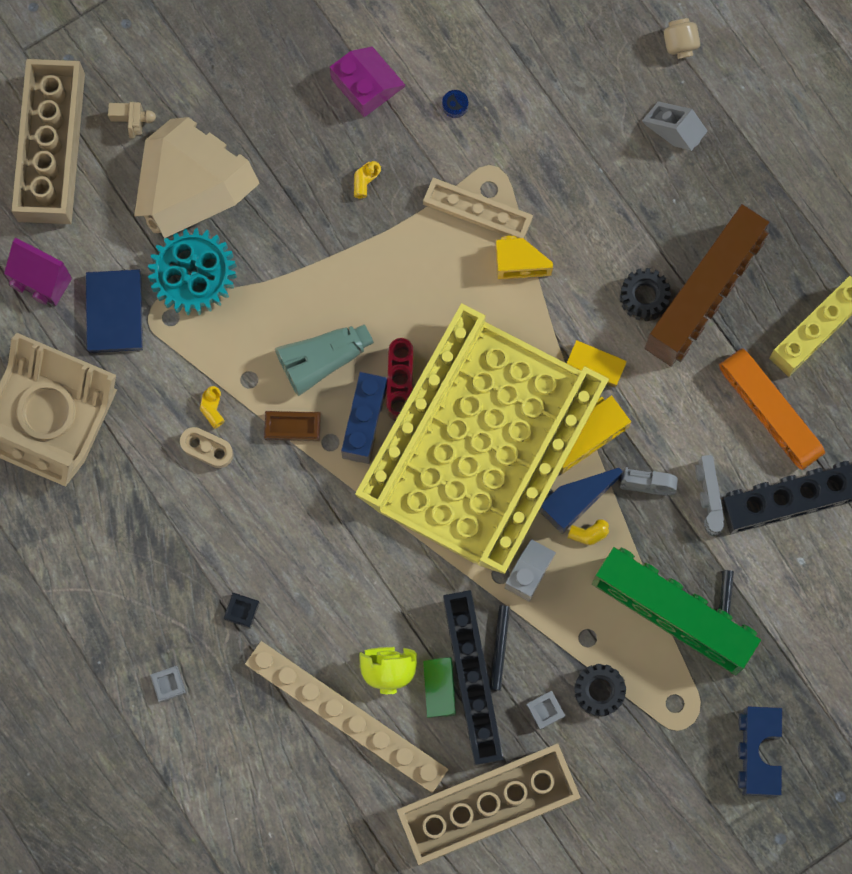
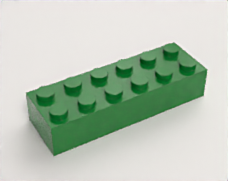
(676, 611)

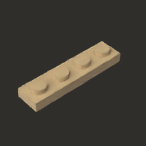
(477, 209)

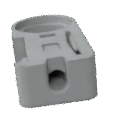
(649, 482)

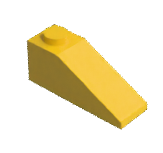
(602, 426)

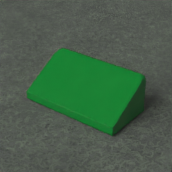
(439, 687)

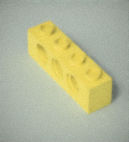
(814, 329)

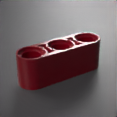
(396, 367)

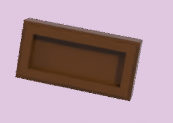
(292, 426)

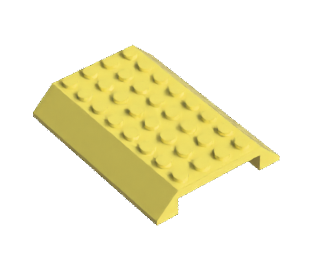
(480, 441)

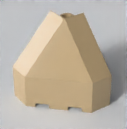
(188, 177)

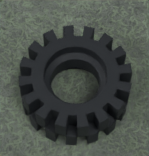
(649, 279)
(604, 672)

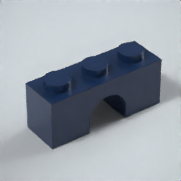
(363, 418)
(757, 776)

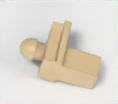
(131, 113)

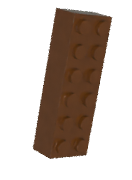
(708, 283)

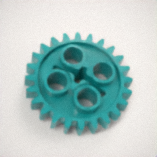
(182, 293)

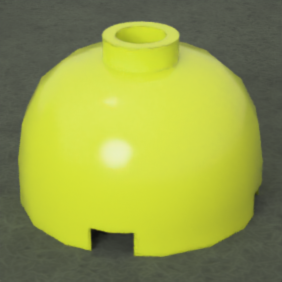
(387, 668)

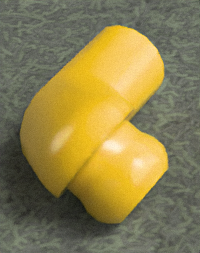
(364, 176)
(209, 406)
(590, 535)

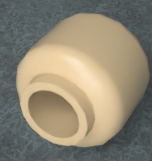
(682, 38)

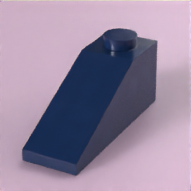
(573, 499)

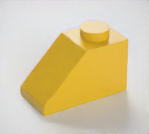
(520, 259)

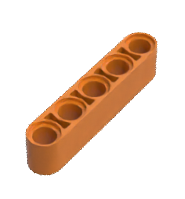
(772, 409)

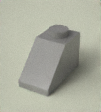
(676, 125)
(529, 570)

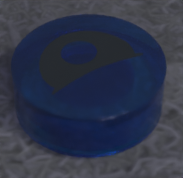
(455, 103)

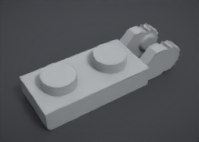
(710, 497)

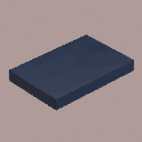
(114, 311)

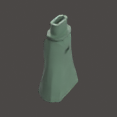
(317, 357)

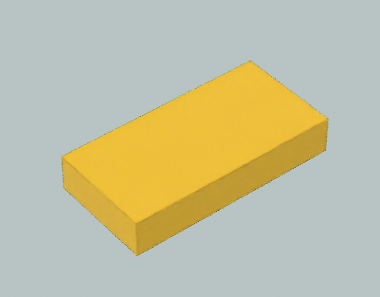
(598, 361)

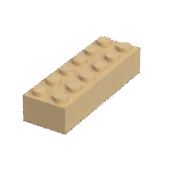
(48, 141)
(488, 804)

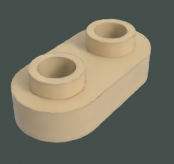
(207, 448)

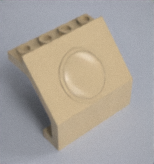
(50, 409)

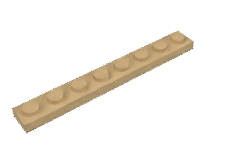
(347, 717)

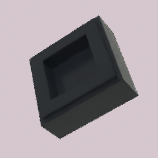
(241, 610)

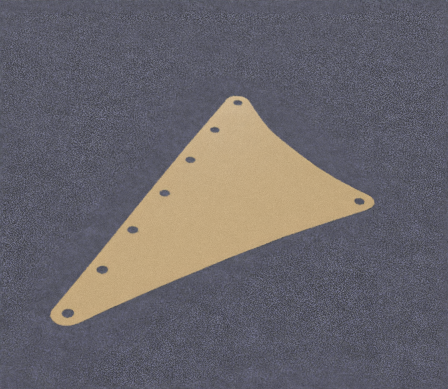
(410, 289)

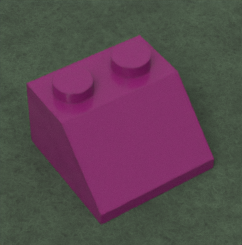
(365, 79)
(36, 273)

